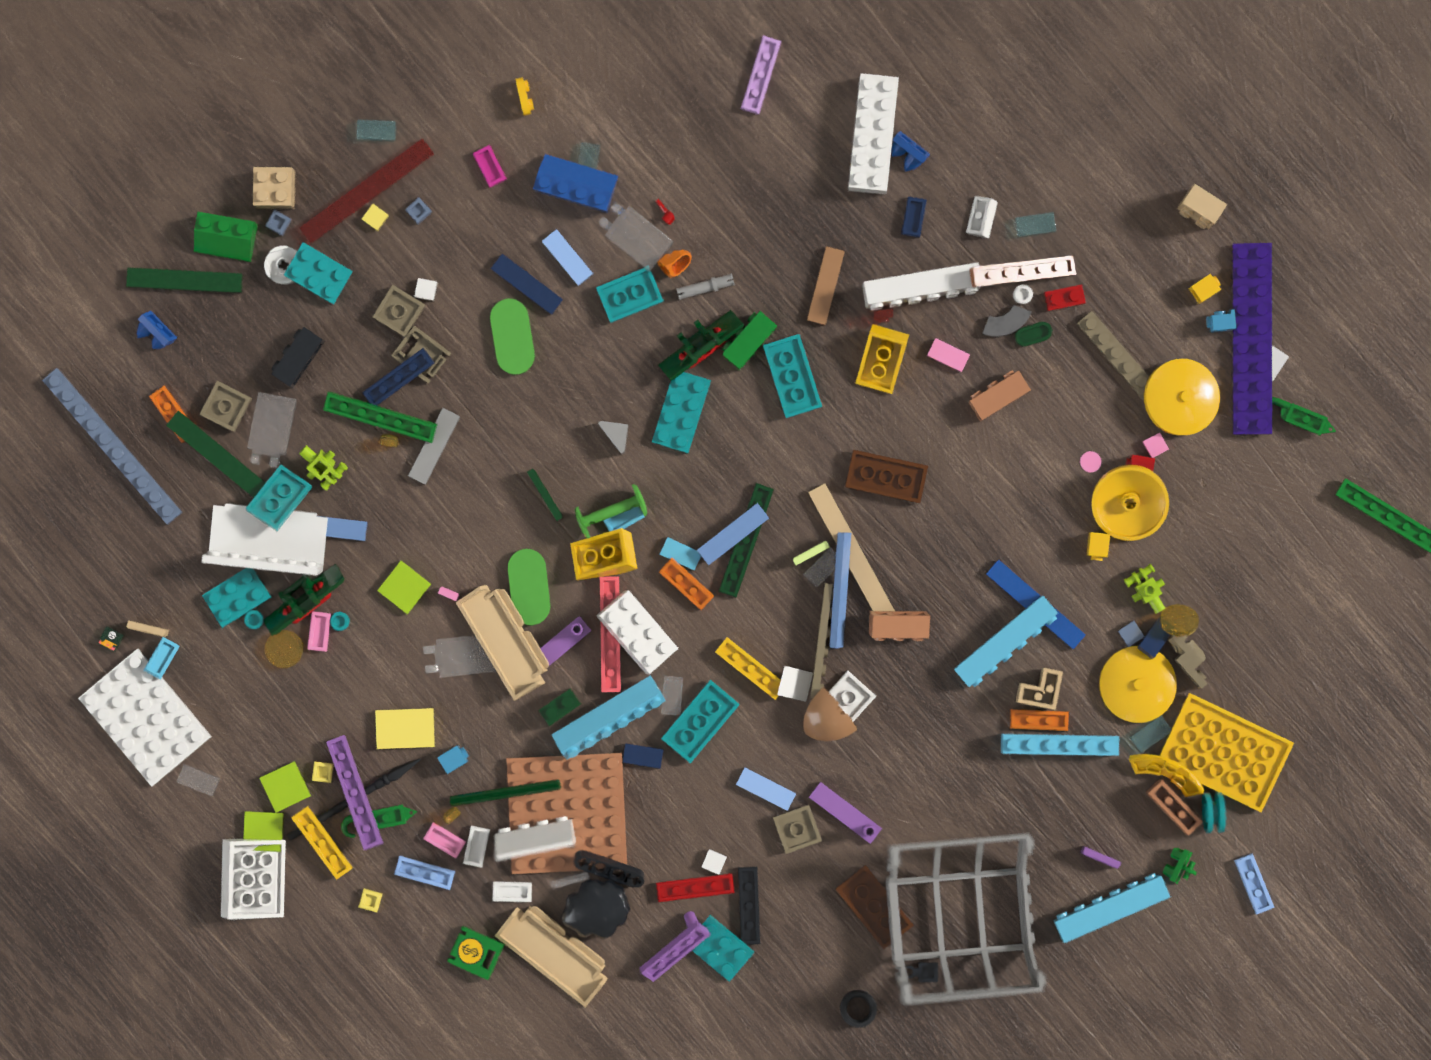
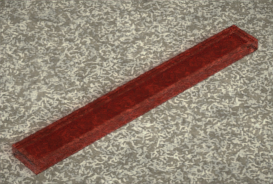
(366, 191)

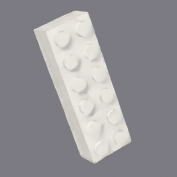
(873, 133)
(918, 286)

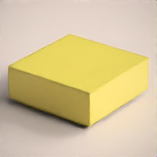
(375, 217)
(322, 772)
(370, 900)

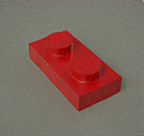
(1064, 297)

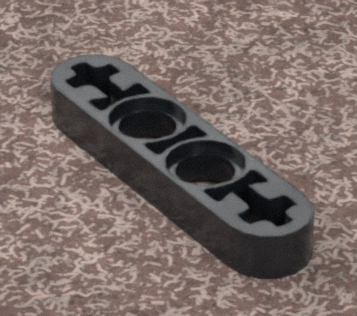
(610, 866)

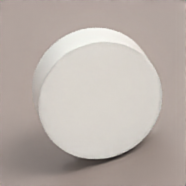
(1022, 294)

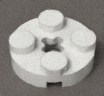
(273, 261)

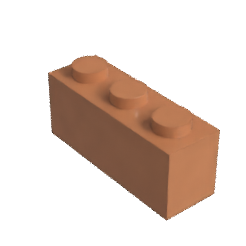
(999, 395)
(899, 625)
(1173, 807)

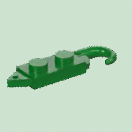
(1303, 417)
(384, 818)

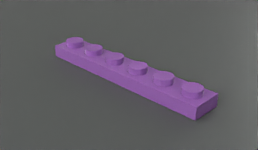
(354, 792)

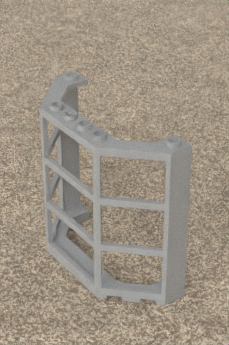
(1026, 919)

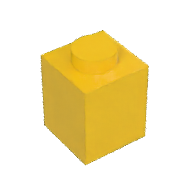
(1205, 288)
(1098, 546)

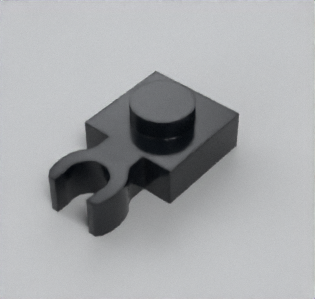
(926, 971)

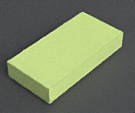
(810, 553)

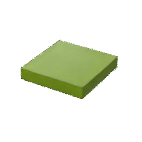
(404, 587)
(285, 787)
(264, 827)

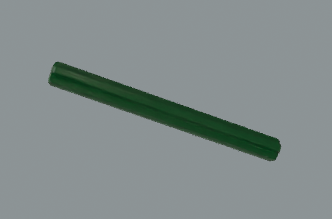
(506, 792)

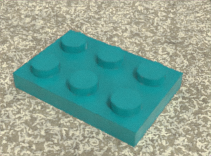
(318, 273)
(629, 294)
(278, 498)
(236, 596)
(723, 949)

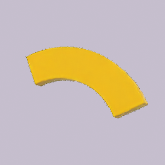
(1163, 766)

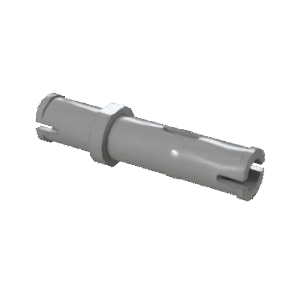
(705, 286)

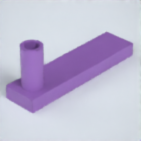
(565, 640)
(845, 812)
(676, 949)

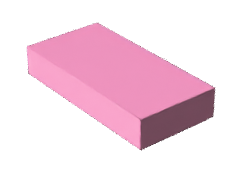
(948, 355)
(319, 631)
(444, 840)

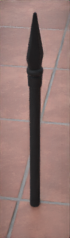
(393, 775)

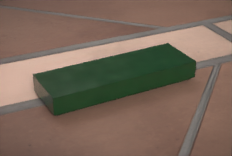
(545, 495)

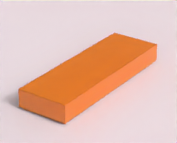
(166, 405)
(686, 583)
(1039, 720)

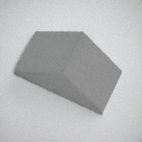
(617, 434)

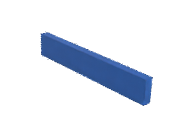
(1026, 596)

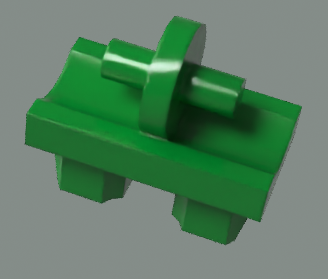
(1183, 858)

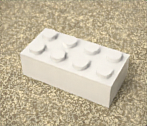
(637, 632)

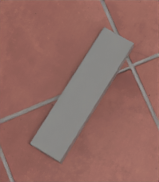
(431, 452)

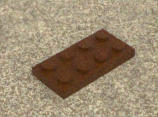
(886, 476)
(869, 903)

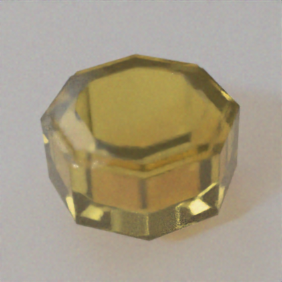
(389, 440)
(451, 814)

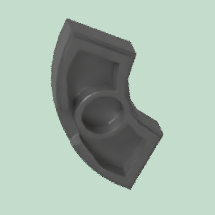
(1006, 324)

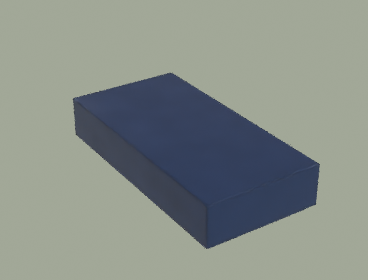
(913, 217)
(1154, 640)
(643, 755)

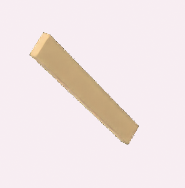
(858, 563)

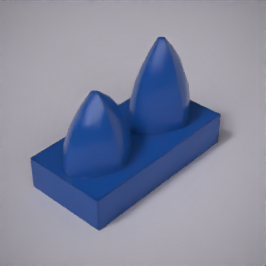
(916, 154)
(151, 324)

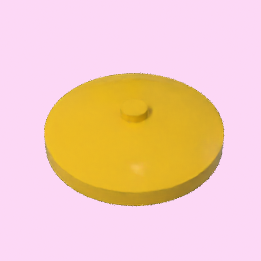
(1181, 397)
(1130, 502)
(1136, 685)

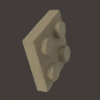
(399, 311)
(225, 406)
(797, 829)

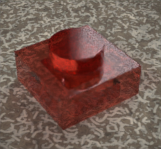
(883, 315)

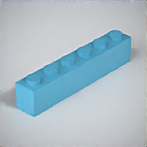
(1006, 640)
(608, 717)
(1059, 744)
(1111, 908)

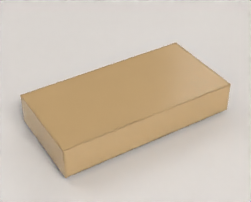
(147, 628)

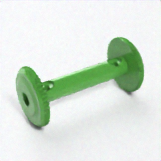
(610, 511)

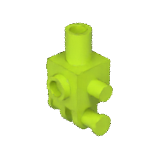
(320, 466)
(1148, 589)

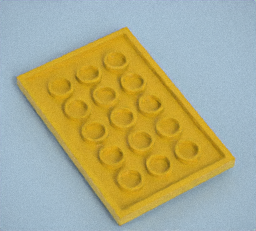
(1226, 751)

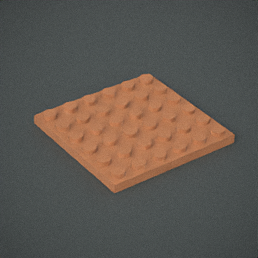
(588, 795)

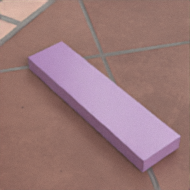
(760, 75)

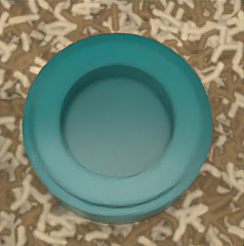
(254, 619)
(339, 621)

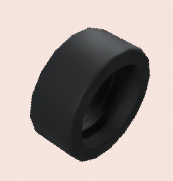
(858, 1023)

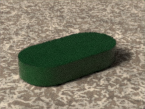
(1033, 334)

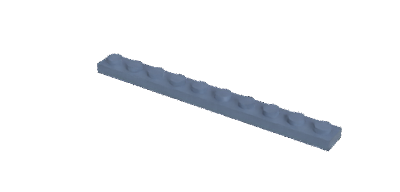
(112, 446)

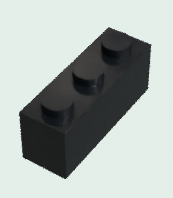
(297, 357)

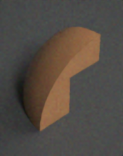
(826, 719)

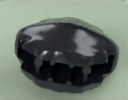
(596, 909)

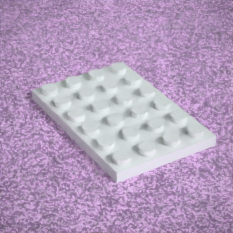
(144, 718)

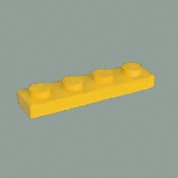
(749, 667)
(322, 842)

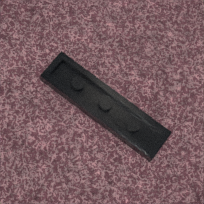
(749, 905)

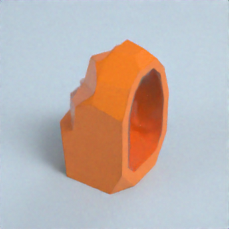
(675, 262)

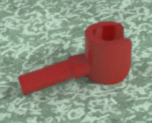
(668, 217)

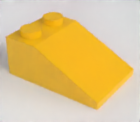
(882, 358)
(604, 555)

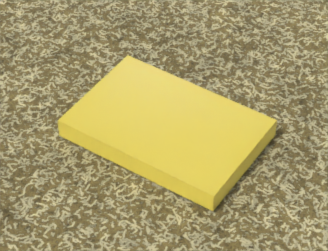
(405, 728)

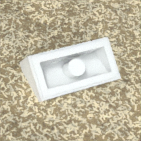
(981, 216)

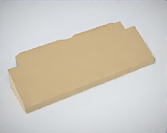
(505, 642)
(554, 953)

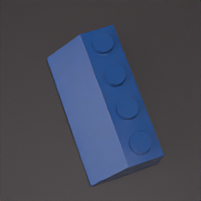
(575, 183)

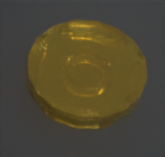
(1179, 620)
(284, 649)

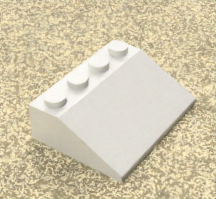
(535, 838)
(252, 879)

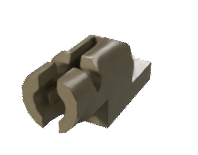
(1189, 658)

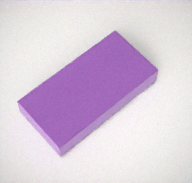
(1100, 857)

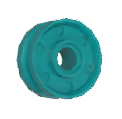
(1213, 812)

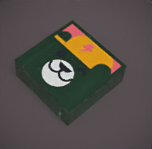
(110, 639)

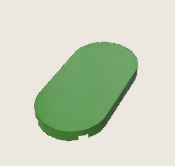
(512, 336)
(529, 586)

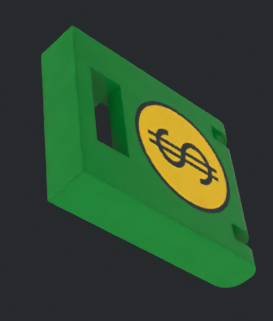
(472, 950)

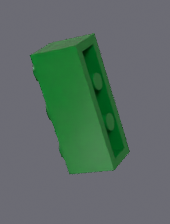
(748, 340)

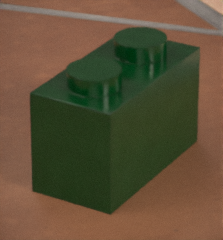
(560, 707)

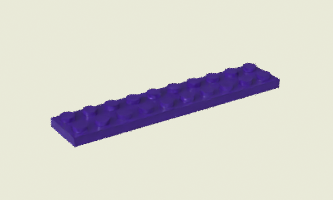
(1252, 339)

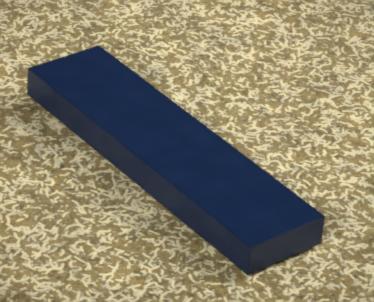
(527, 284)
(398, 377)

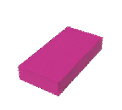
(489, 166)

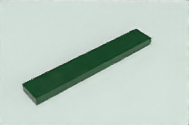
(184, 280)
(215, 454)
(743, 549)

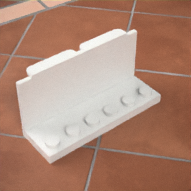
(247, 542)

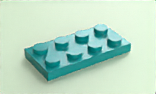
(792, 376)
(681, 412)
(700, 721)

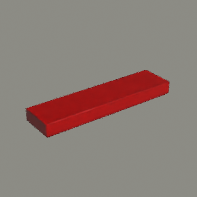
(695, 887)

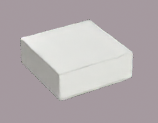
(425, 289)
(714, 861)

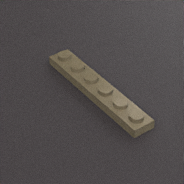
(1114, 352)
(824, 632)

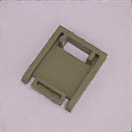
(432, 348)

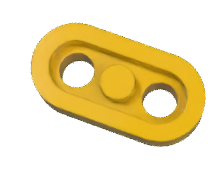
(523, 88)

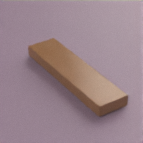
(825, 285)

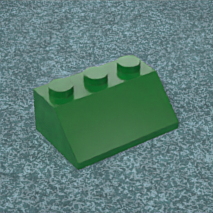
(224, 236)

